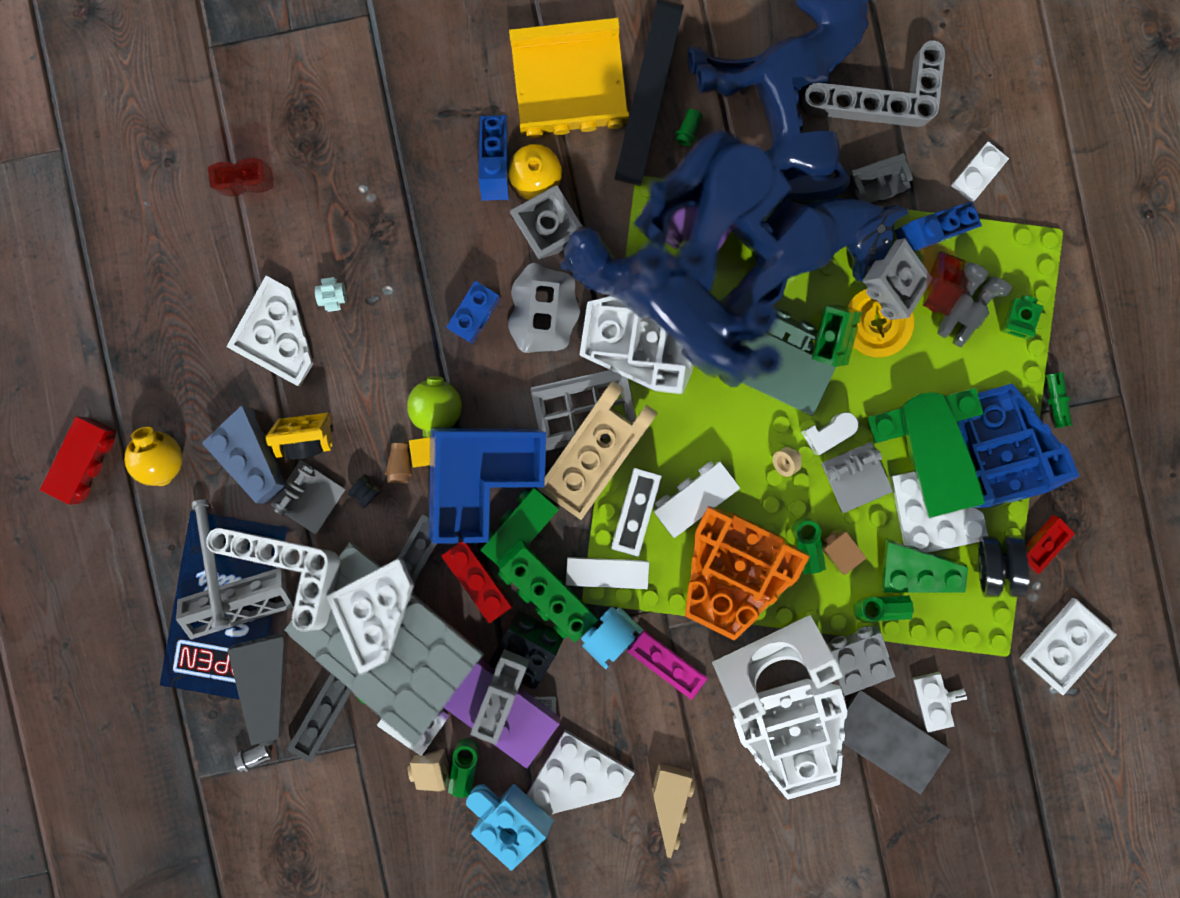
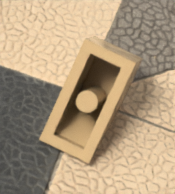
(430, 771)

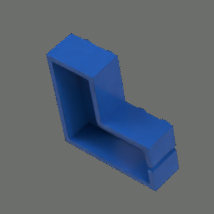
(467, 466)

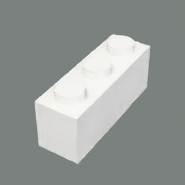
(694, 497)
(636, 512)

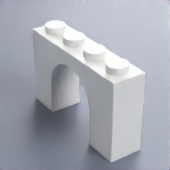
(796, 642)

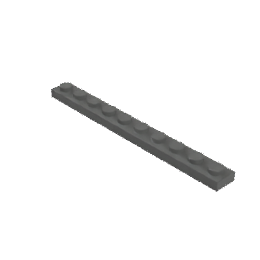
(334, 692)

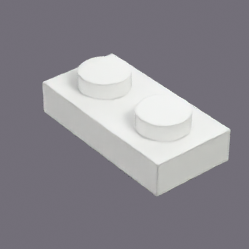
(980, 172)

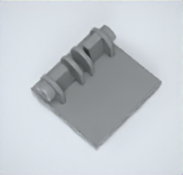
(857, 477)
(308, 497)

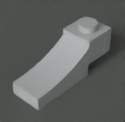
(499, 697)

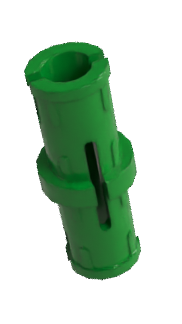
(1059, 400)

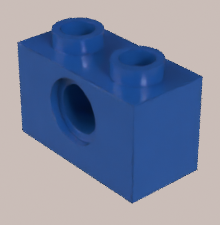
(473, 312)

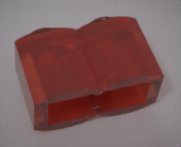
(243, 176)

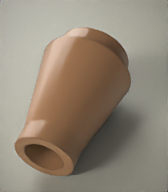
(398, 465)

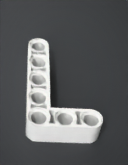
(284, 557)

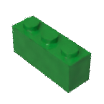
(523, 523)

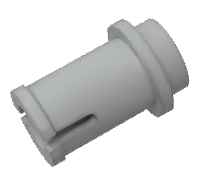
(252, 757)

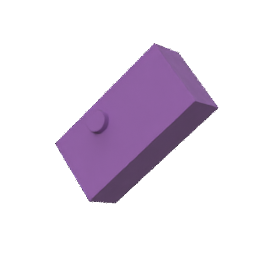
(528, 721)

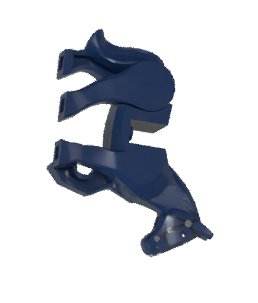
(735, 190)

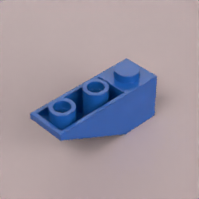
(493, 158)
(939, 226)

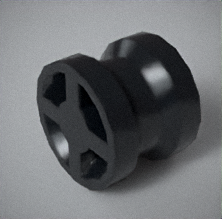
(364, 490)

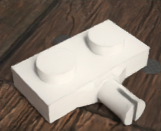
(936, 701)

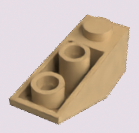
(670, 797)

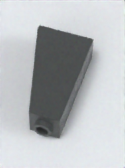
(260, 683)

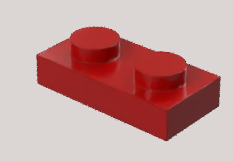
(1047, 543)

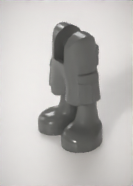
(967, 311)

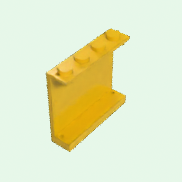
(569, 77)

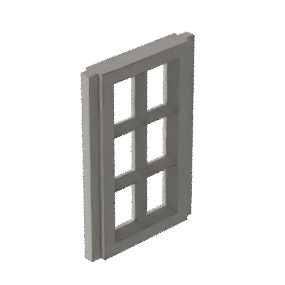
(572, 386)

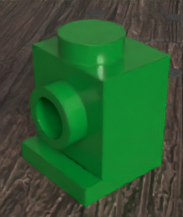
(1015, 324)

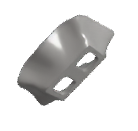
(563, 309)

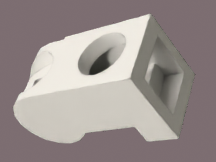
(839, 429)

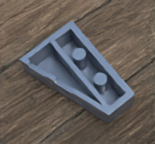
(246, 456)

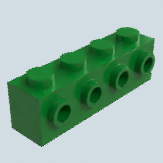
(546, 591)

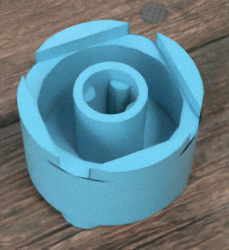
(611, 637)

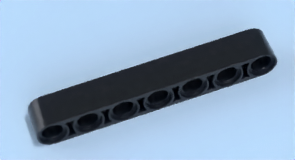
(649, 92)

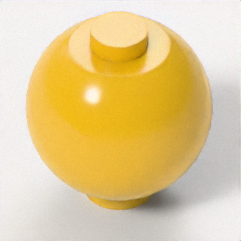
(153, 457)

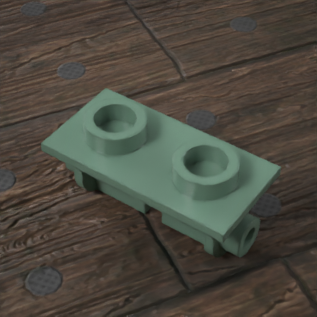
(800, 332)

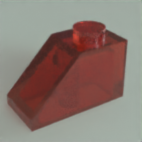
(946, 283)

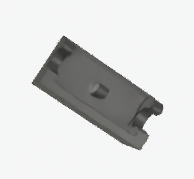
(881, 179)

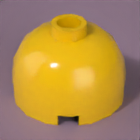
(534, 170)

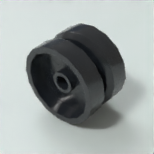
(1003, 566)

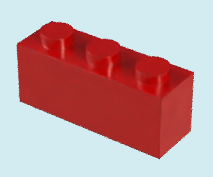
(78, 461)
(478, 580)

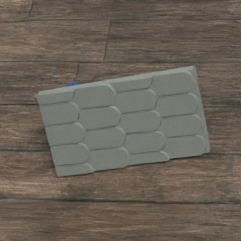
(423, 667)

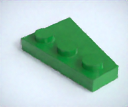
(919, 572)

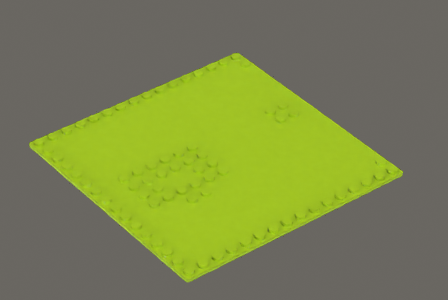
(749, 427)

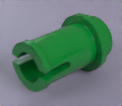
(689, 127)

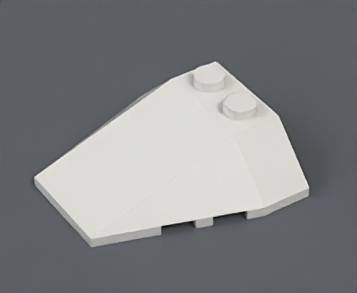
(633, 347)
(798, 736)

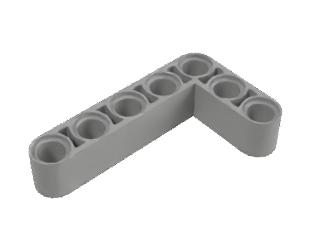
(882, 99)

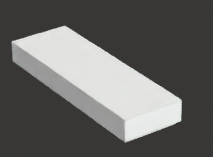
(607, 573)

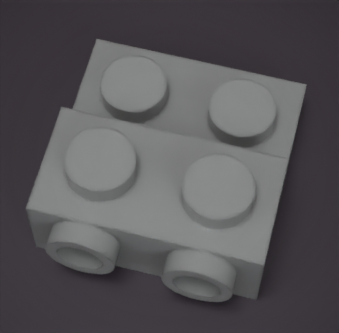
(897, 281)
(861, 659)

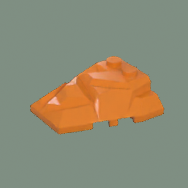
(738, 571)

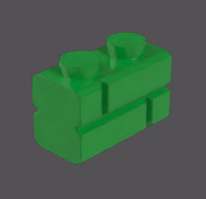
(836, 335)

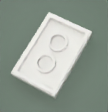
(1068, 646)

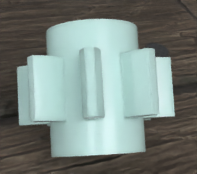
(330, 294)

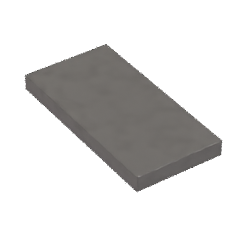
(892, 742)

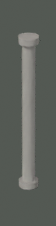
(219, 622)

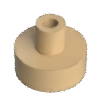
(787, 461)

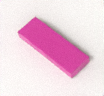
(667, 664)

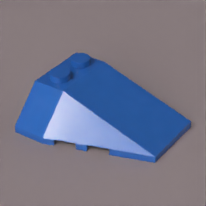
(1014, 449)

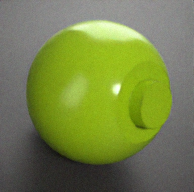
(434, 405)

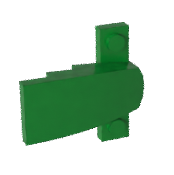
(936, 447)

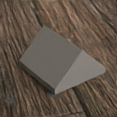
(546, 222)

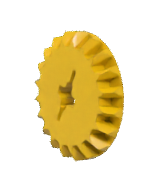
(893, 333)

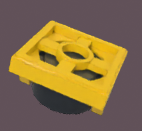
(301, 436)

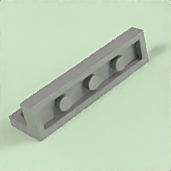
(234, 596)

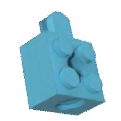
(512, 811)

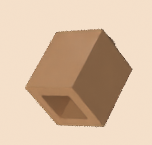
(842, 551)

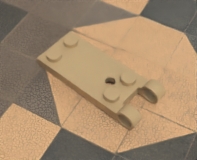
(590, 463)

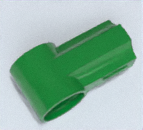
(810, 545)
(885, 608)
(463, 769)

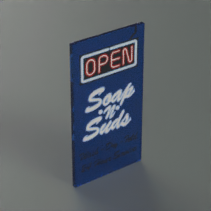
(204, 661)

